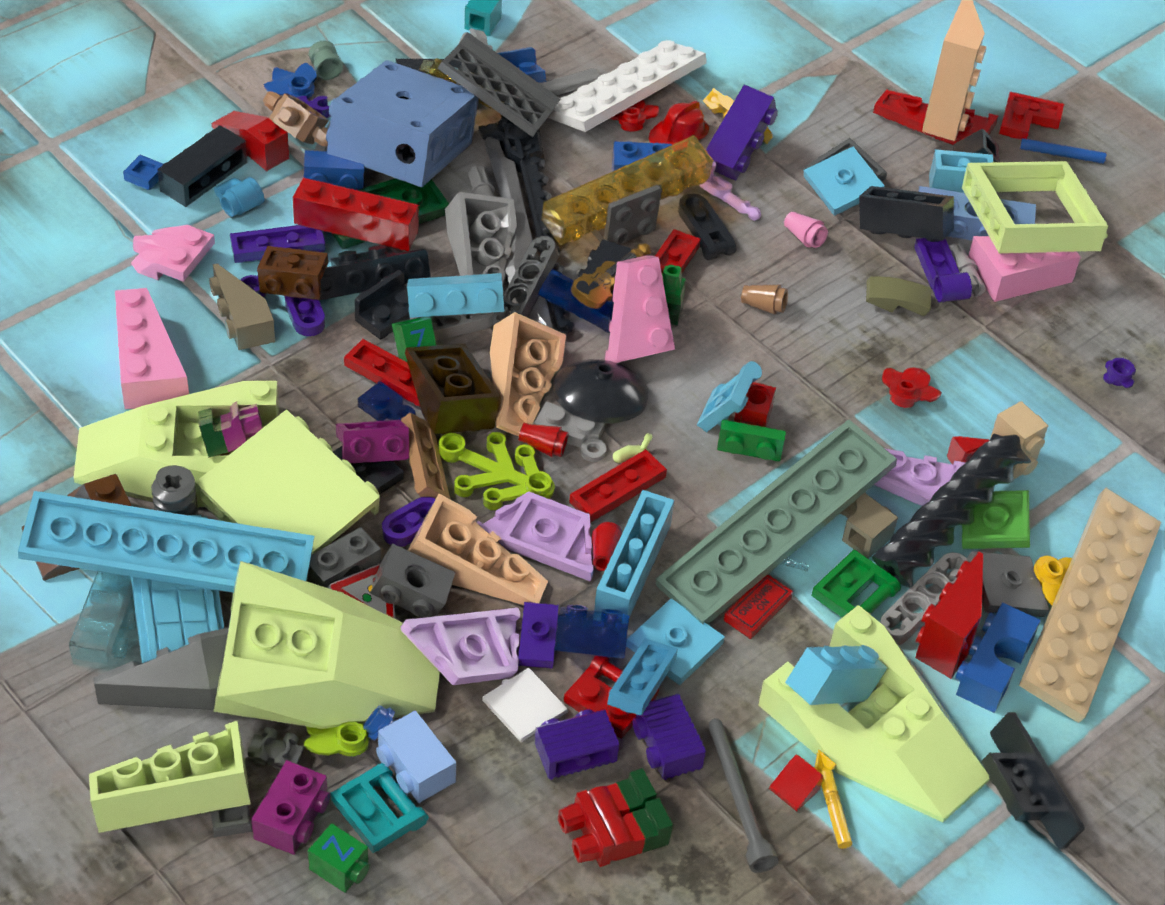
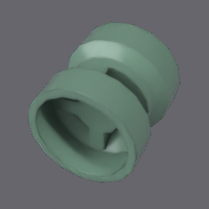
(325, 60)

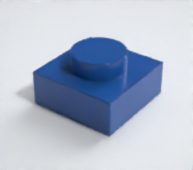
(142, 172)

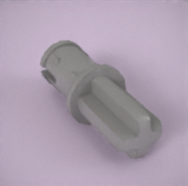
(480, 182)

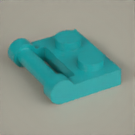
(371, 815)

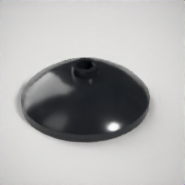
(600, 391)

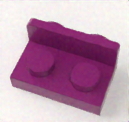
(374, 441)

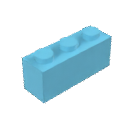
(455, 295)
(836, 674)

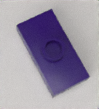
(538, 635)

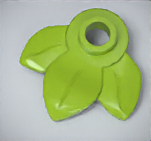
(347, 739)

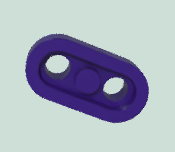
(305, 315)
(406, 521)

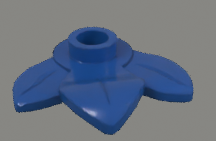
(292, 83)

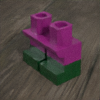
(229, 430)

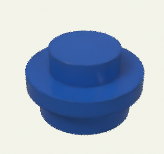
(377, 720)

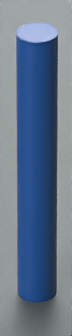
(1062, 150)

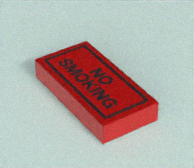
(758, 606)

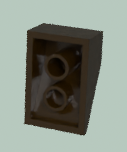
(452, 388)

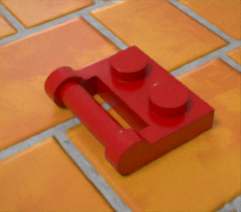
(593, 694)

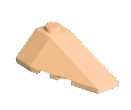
(522, 366)
(478, 559)

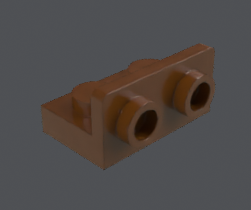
(292, 272)

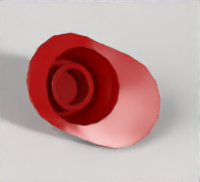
(680, 123)

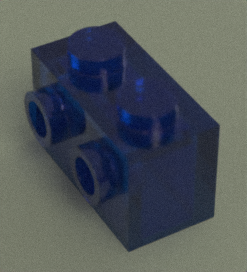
(592, 631)

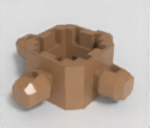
(297, 118)

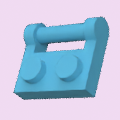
(729, 397)

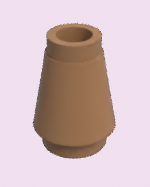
(765, 297)

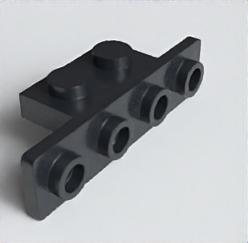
(360, 271)
(1028, 782)

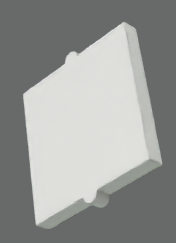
(524, 704)

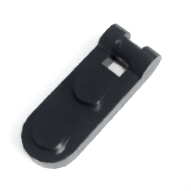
(706, 225)

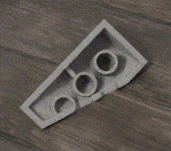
(480, 232)

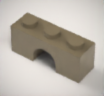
(868, 525)

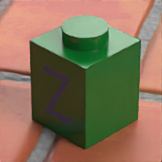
(413, 333)
(339, 858)

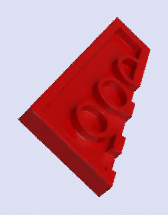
(911, 112)

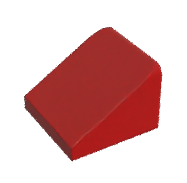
(963, 448)
(797, 782)

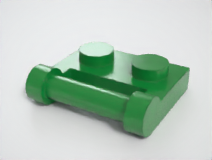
(850, 580)

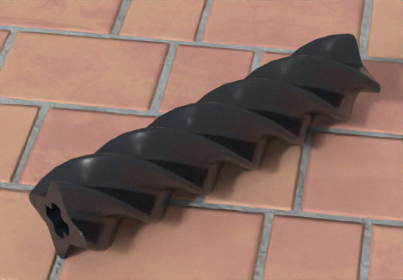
(949, 507)

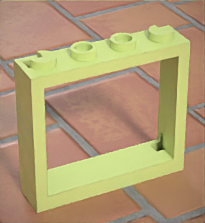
(986, 179)

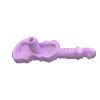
(722, 189)

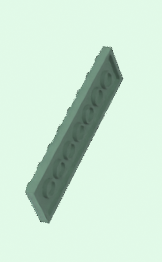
(776, 522)

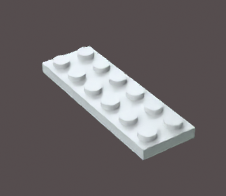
(627, 85)

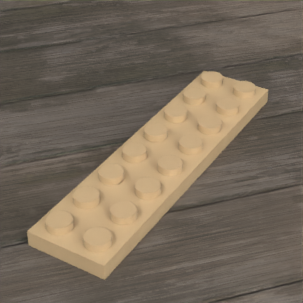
(1090, 606)

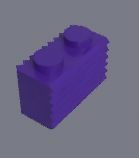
(670, 737)
(576, 743)

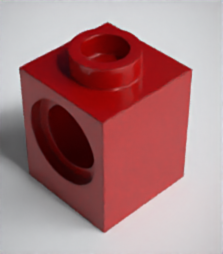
(759, 405)

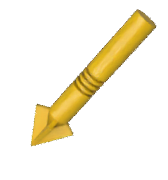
(836, 813)

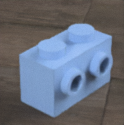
(416, 757)

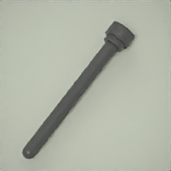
(760, 854)

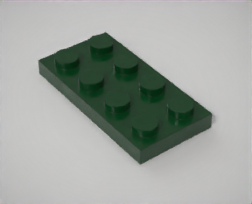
(429, 198)

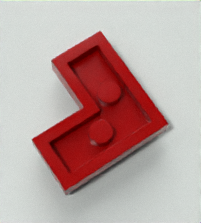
(1024, 109)

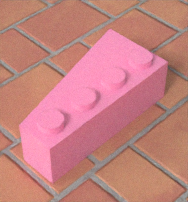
(146, 354)

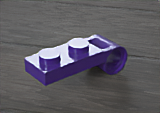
(942, 271)

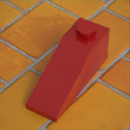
(264, 139)

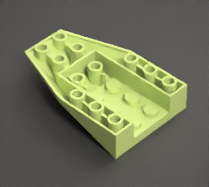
(316, 656)

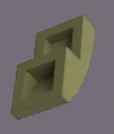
(891, 292)

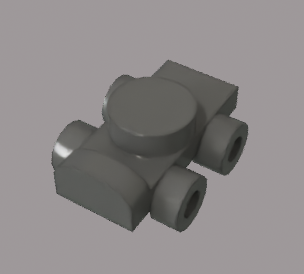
(273, 751)

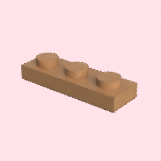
(425, 458)

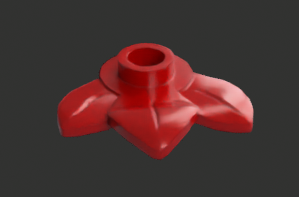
(635, 116)
(909, 386)

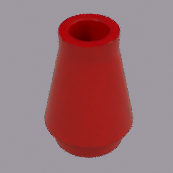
(547, 439)
(604, 541)

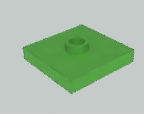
(1001, 523)

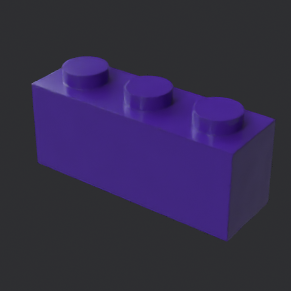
(742, 131)

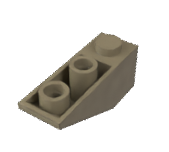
(246, 310)

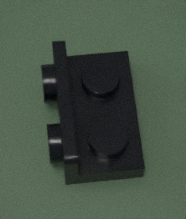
(383, 305)

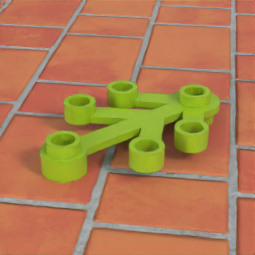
(538, 482)

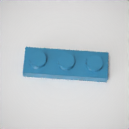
(642, 677)

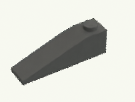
(172, 679)

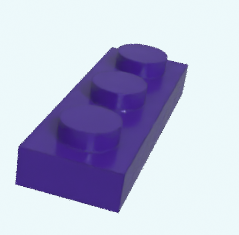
(252, 244)

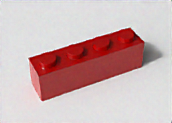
(355, 214)

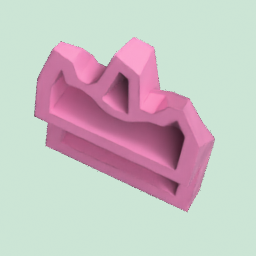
(171, 251)

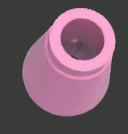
(806, 229)

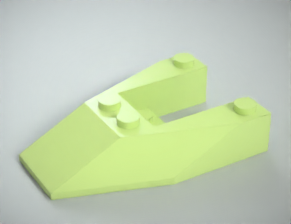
(163, 436)
(894, 739)

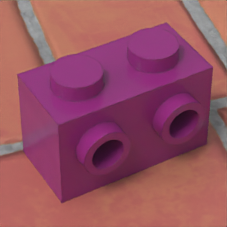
(290, 808)

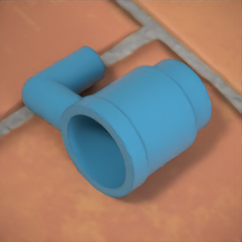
(239, 196)

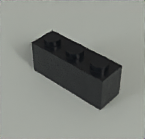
(202, 165)
(906, 213)

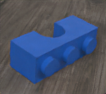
(985, 676)

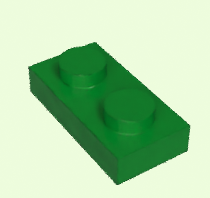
(751, 440)

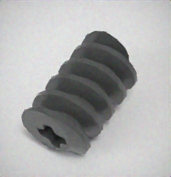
(175, 491)

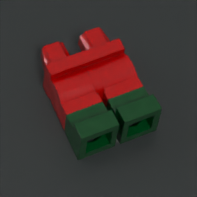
(617, 820)

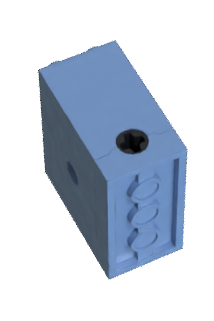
(402, 123)

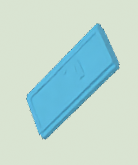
(172, 613)

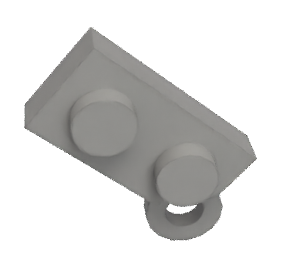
(581, 431)

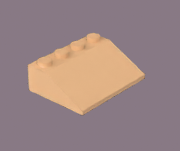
(956, 74)

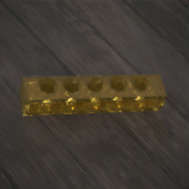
(670, 168)

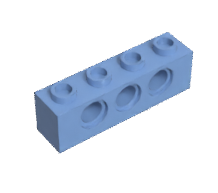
(966, 220)

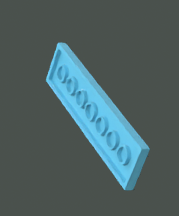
(155, 543)

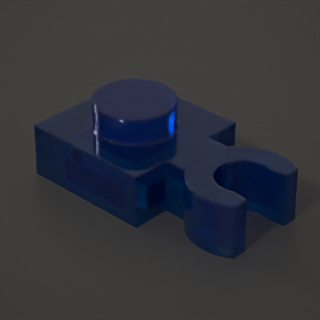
(383, 403)

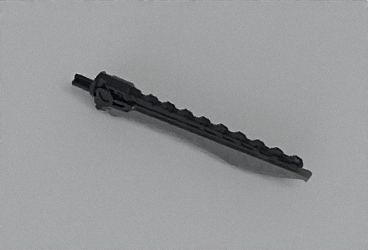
(526, 156)

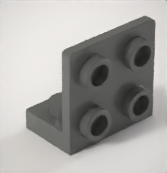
(631, 216)

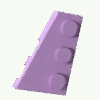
(917, 478)

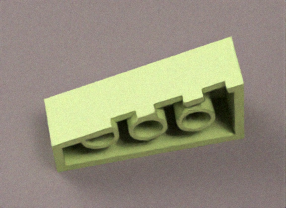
(172, 782)

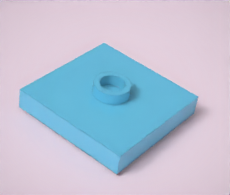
(841, 180)
(681, 630)

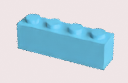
(635, 553)

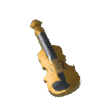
(596, 288)

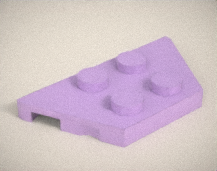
(545, 533)
(468, 644)

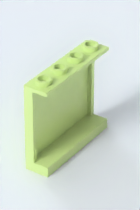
(288, 484)

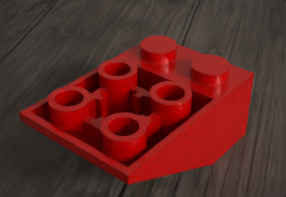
(953, 621)

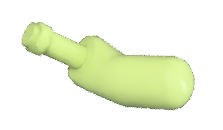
(629, 451)

